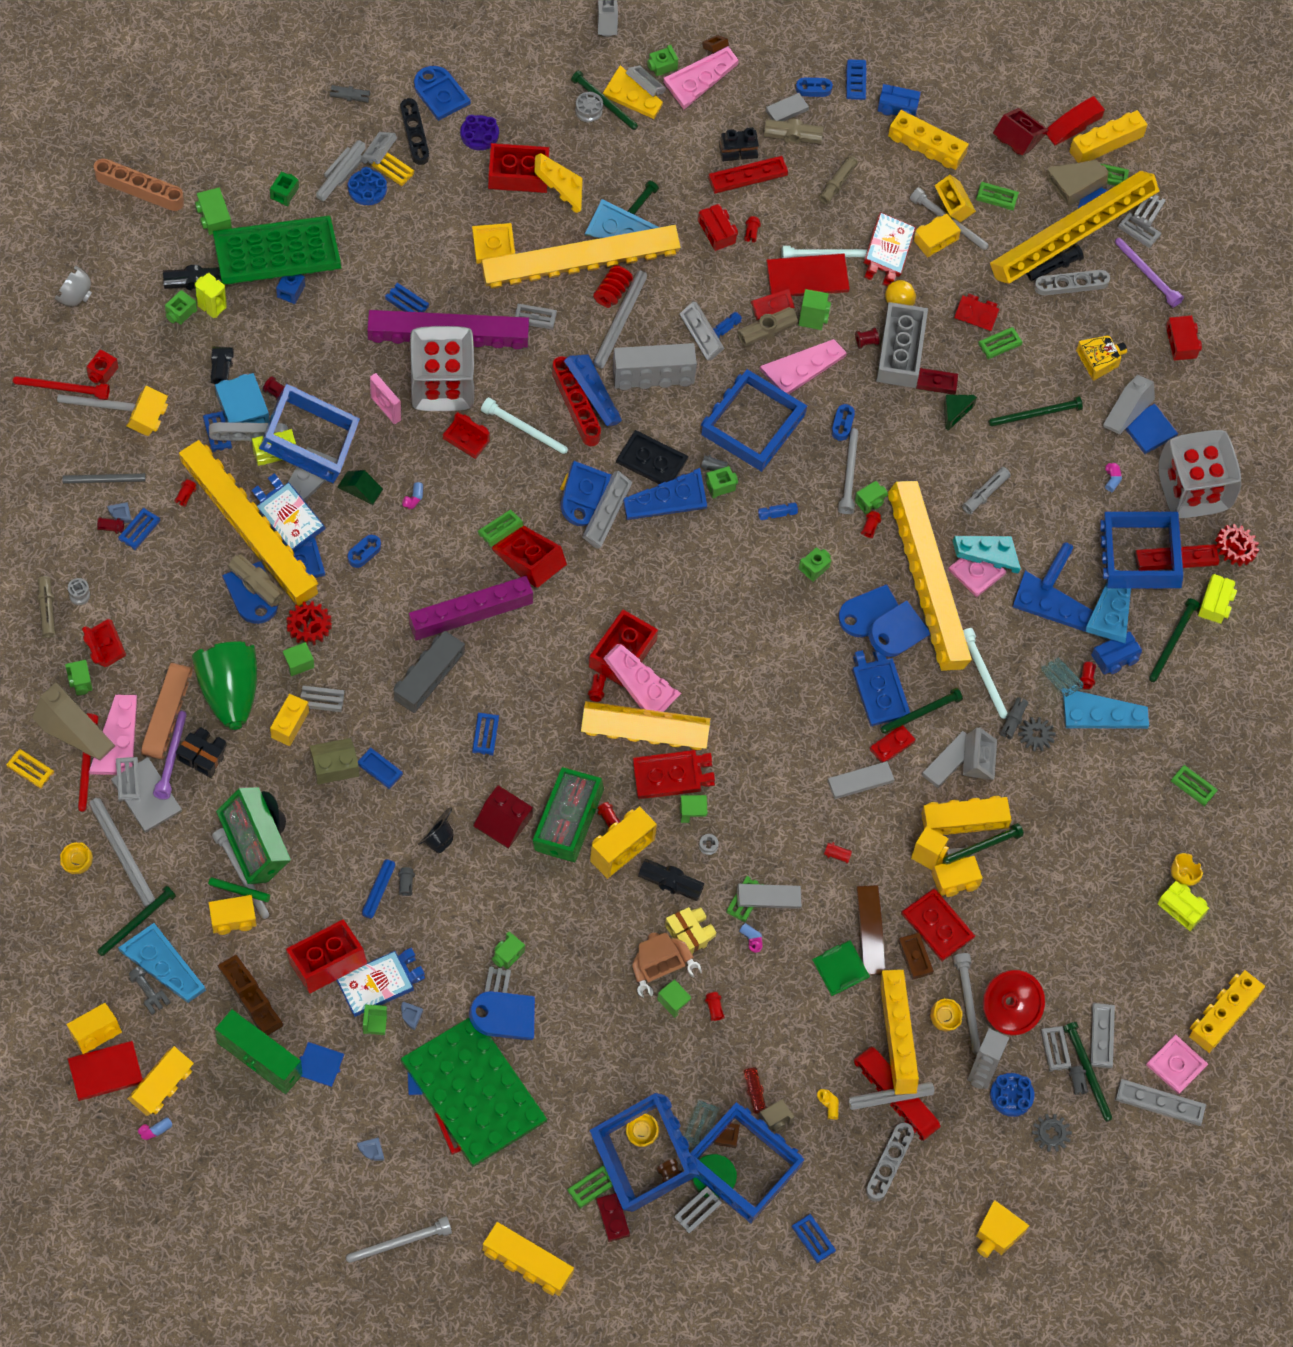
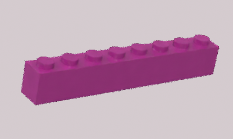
(486, 330)

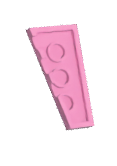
(698, 77)
(799, 368)
(640, 680)
(121, 731)

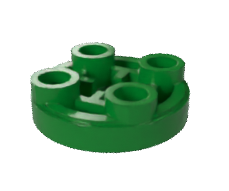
(721, 1167)

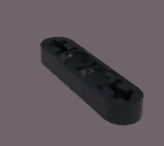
(417, 131)

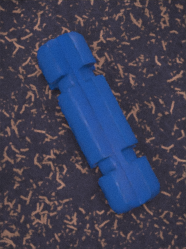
(727, 324)
(777, 511)

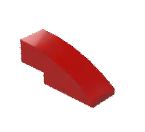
(1075, 120)

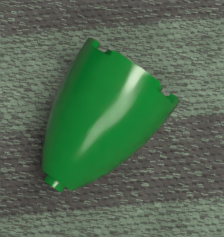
(228, 680)

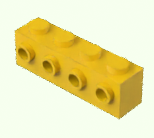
(1108, 137)
(928, 140)
(967, 816)
(1227, 1010)
(528, 1259)

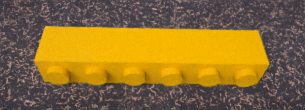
(645, 725)
(899, 1032)

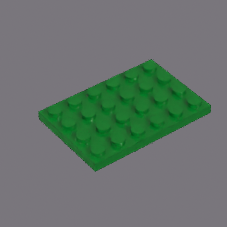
(276, 250)
(473, 1091)

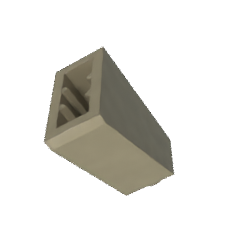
(1077, 179)

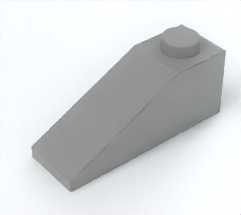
(607, 17)
(1131, 404)

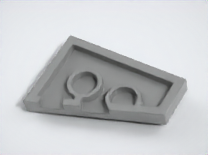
(306, 482)

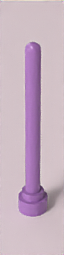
(1173, 297)
(163, 788)

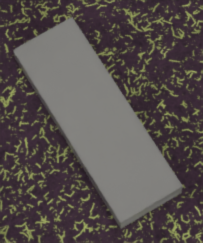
(701, 331)
(946, 762)
(860, 780)
(768, 896)
(1102, 1035)

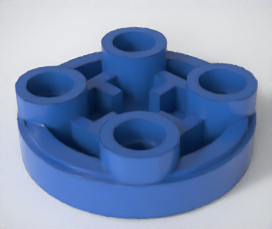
(367, 187)
(1012, 1094)

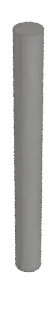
(95, 402)

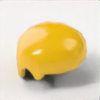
(901, 293)
(78, 854)
(1185, 870)
(946, 1010)
(643, 1126)

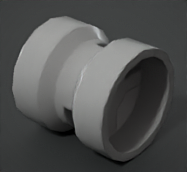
(81, 595)

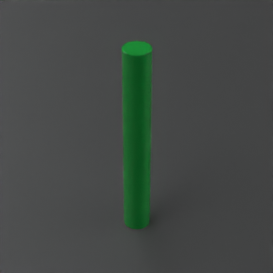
(239, 889)

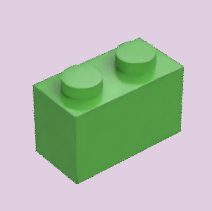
(213, 210)
(814, 309)

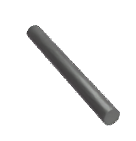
(104, 478)

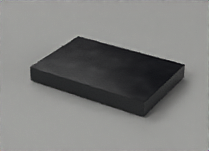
(651, 458)

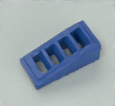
(856, 67)

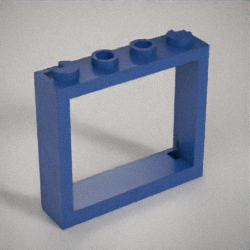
(738, 449)
(297, 455)
(1142, 579)
(774, 1141)
(612, 1162)

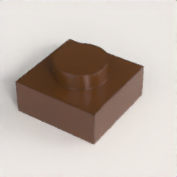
(715, 43)
(729, 1136)

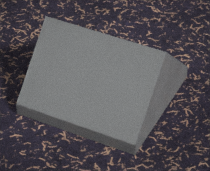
(980, 755)

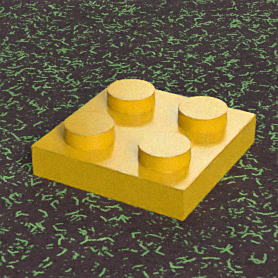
(493, 241)

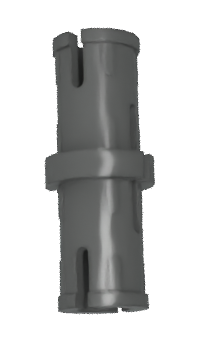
(350, 93)
(1014, 718)

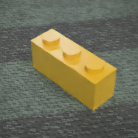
(161, 1081)

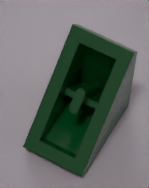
(956, 408)
(361, 485)

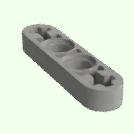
(1070, 279)
(240, 431)
(890, 1162)

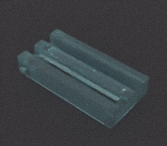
(1064, 673)
(708, 1107)

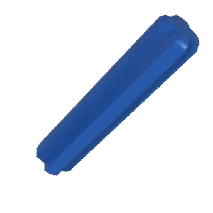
(1057, 566)
(378, 888)

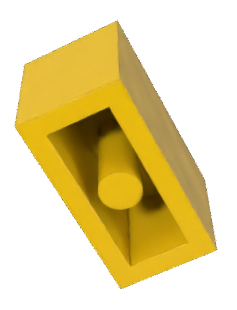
(955, 198)
(936, 235)
(147, 411)
(289, 719)
(930, 848)
(957, 876)
(232, 914)
(94, 1028)

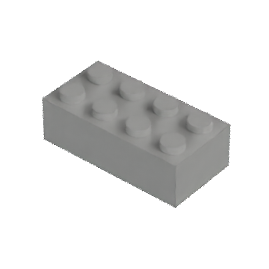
(902, 345)
(654, 366)

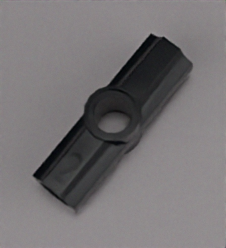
(188, 276)
(671, 879)

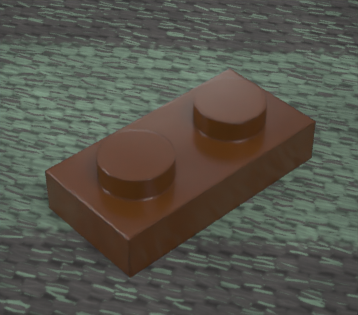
(915, 956)

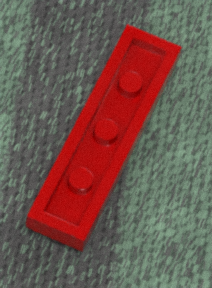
(748, 174)
(1191, 557)

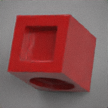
(102, 360)

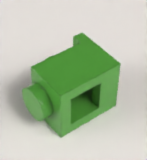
(663, 61)
(182, 303)
(726, 477)
(871, 497)
(812, 568)
(79, 677)
(508, 952)

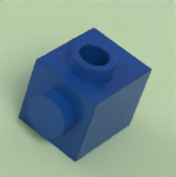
(290, 288)

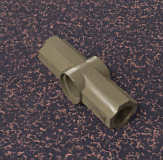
(793, 131)
(758, 331)
(256, 580)

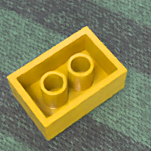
(623, 842)

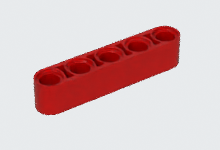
(576, 410)
(913, 1110)

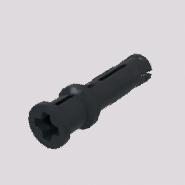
(1062, 259)

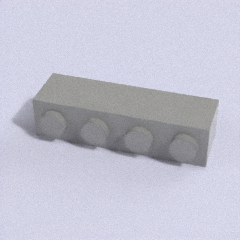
(987, 1059)

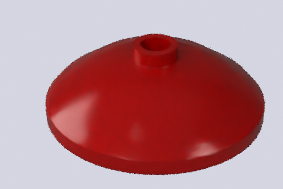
(1025, 1006)

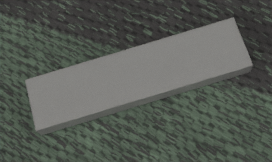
(607, 509)
(1160, 1102)

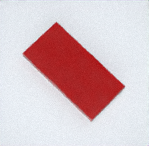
(813, 273)

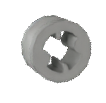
(704, 839)

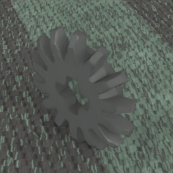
(1036, 742)
(1059, 1128)

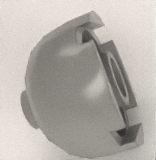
(75, 288)

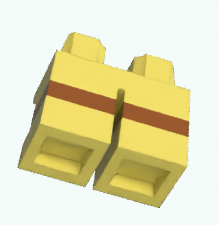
(686, 928)

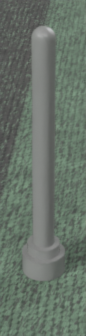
(920, 197)
(847, 502)
(221, 838)
(962, 962)
(440, 1227)

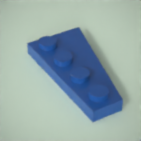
(592, 385)
(670, 497)
(1050, 604)

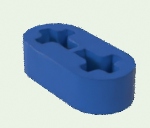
(814, 87)
(846, 423)
(366, 554)

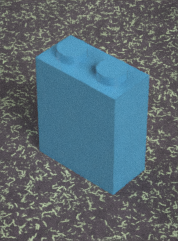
(242, 400)

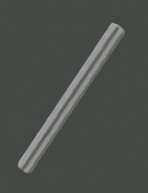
(620, 319)
(121, 851)

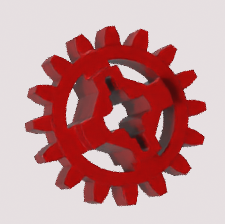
(1237, 545)
(317, 628)

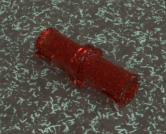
(755, 1090)

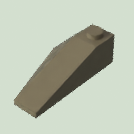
(68, 722)

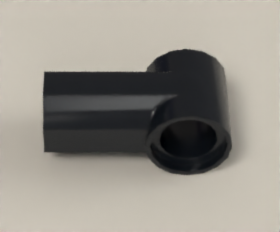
(221, 361)

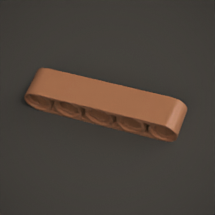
(148, 185)
(167, 707)

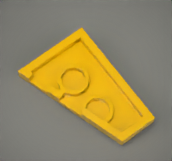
(630, 94)
(562, 179)

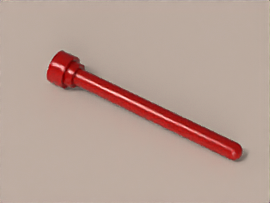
(101, 391)
(84, 780)

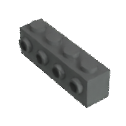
(429, 671)

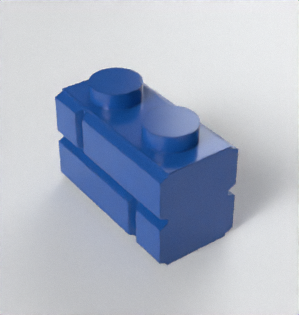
(896, 99)
(1115, 654)

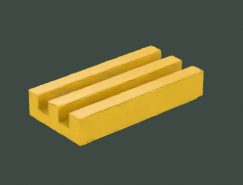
(410, 172)
(44, 778)

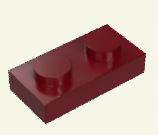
(937, 381)
(612, 1217)

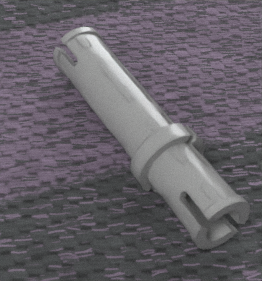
(980, 495)

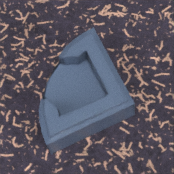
(120, 511)
(411, 1014)
(371, 1149)

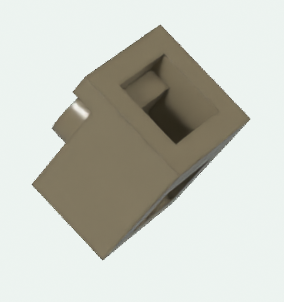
(777, 1116)

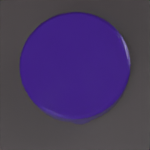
(479, 132)

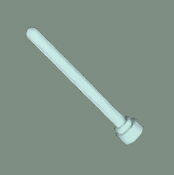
(788, 252)
(490, 407)
(970, 639)

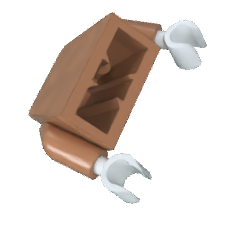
(660, 957)

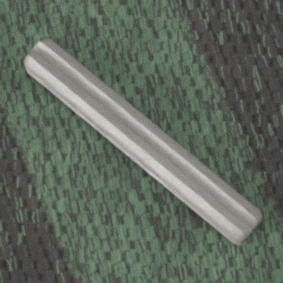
(341, 169)
(888, 1096)

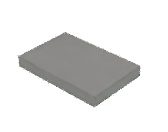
(148, 810)

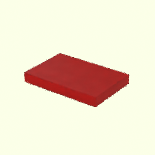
(938, 924)
(105, 1070)

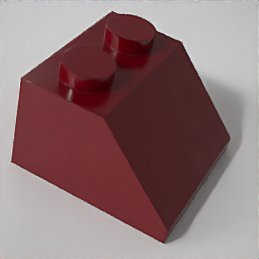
(1020, 131)
(503, 816)

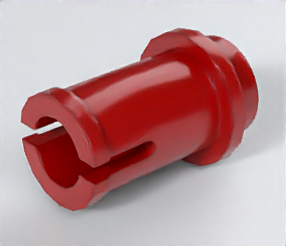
(752, 224)
(185, 492)
(873, 519)
(1088, 675)
(596, 693)
(608, 814)
(838, 852)
(714, 1004)

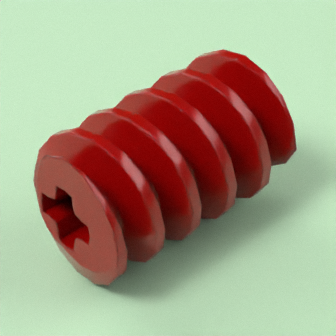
(612, 286)

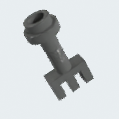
(137, 975)

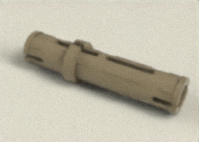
(834, 185)
(45, 586)

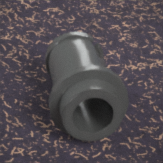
(712, 463)
(406, 881)
(1078, 1079)

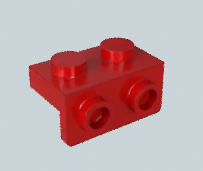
(976, 312)
(467, 435)
(104, 643)

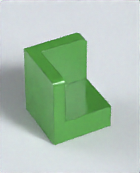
(299, 659)
(692, 807)
(673, 998)
(375, 1019)

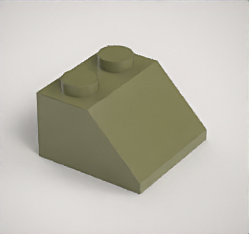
(334, 761)

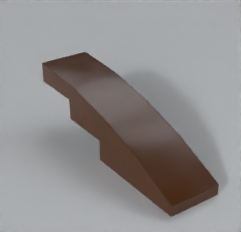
(870, 929)
(250, 995)

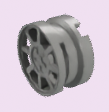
(589, 108)

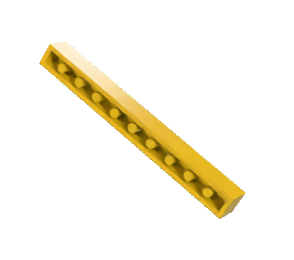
(1074, 227)
(580, 255)
(248, 523)
(929, 576)

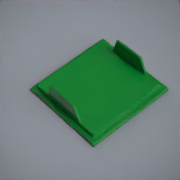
(841, 968)

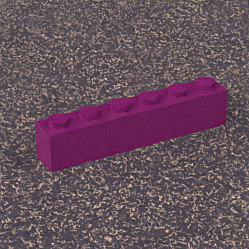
(470, 608)

